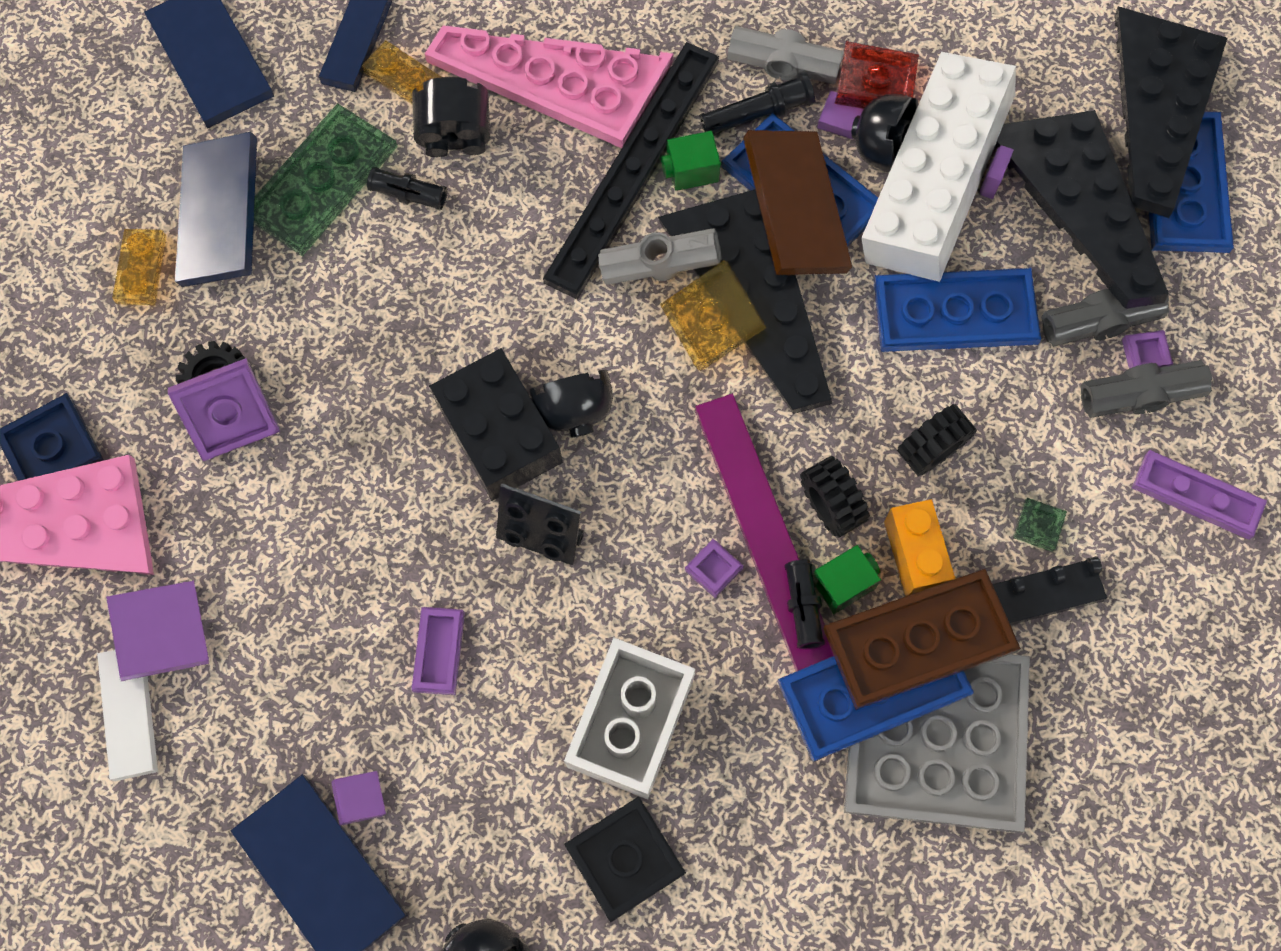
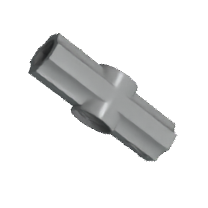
(785, 54)
(682, 254)

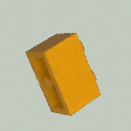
(918, 546)

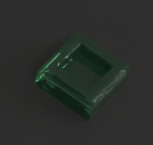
(1039, 524)

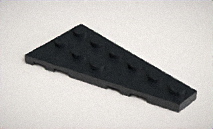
(1163, 98)
(1082, 190)
(787, 344)

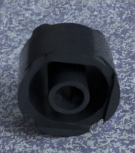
(451, 116)

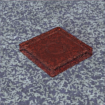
(874, 72)

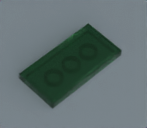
(320, 179)

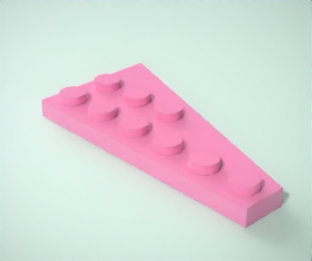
(563, 79)
(77, 519)

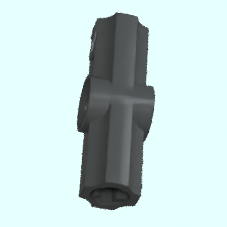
(1096, 316)
(1146, 388)

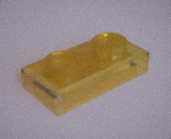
(397, 70)
(139, 267)

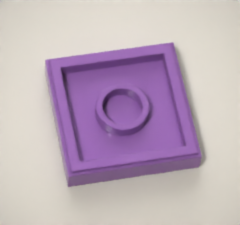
(223, 409)
(157, 630)

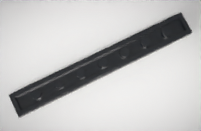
(630, 171)

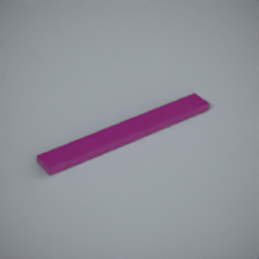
(756, 515)

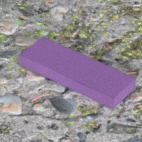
(1199, 494)

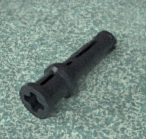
(774, 100)

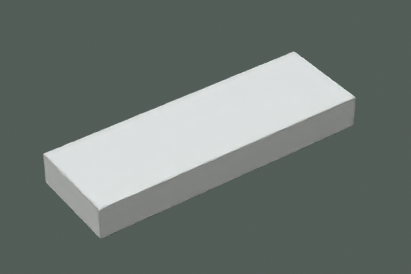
(126, 721)

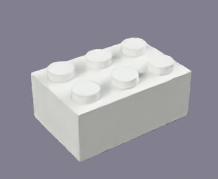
(630, 718)

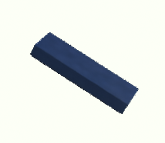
(354, 43)

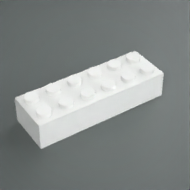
(939, 166)

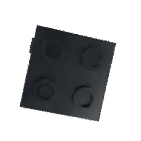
(538, 524)

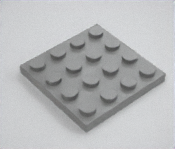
(954, 763)

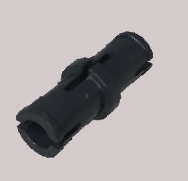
(385, 182)
(804, 604)

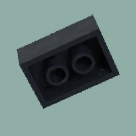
(496, 423)

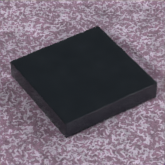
(624, 859)

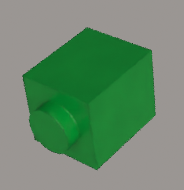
(692, 161)
(847, 578)

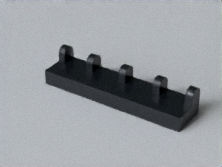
(1051, 591)

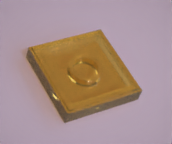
(713, 315)

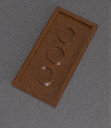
(797, 202)
(921, 638)

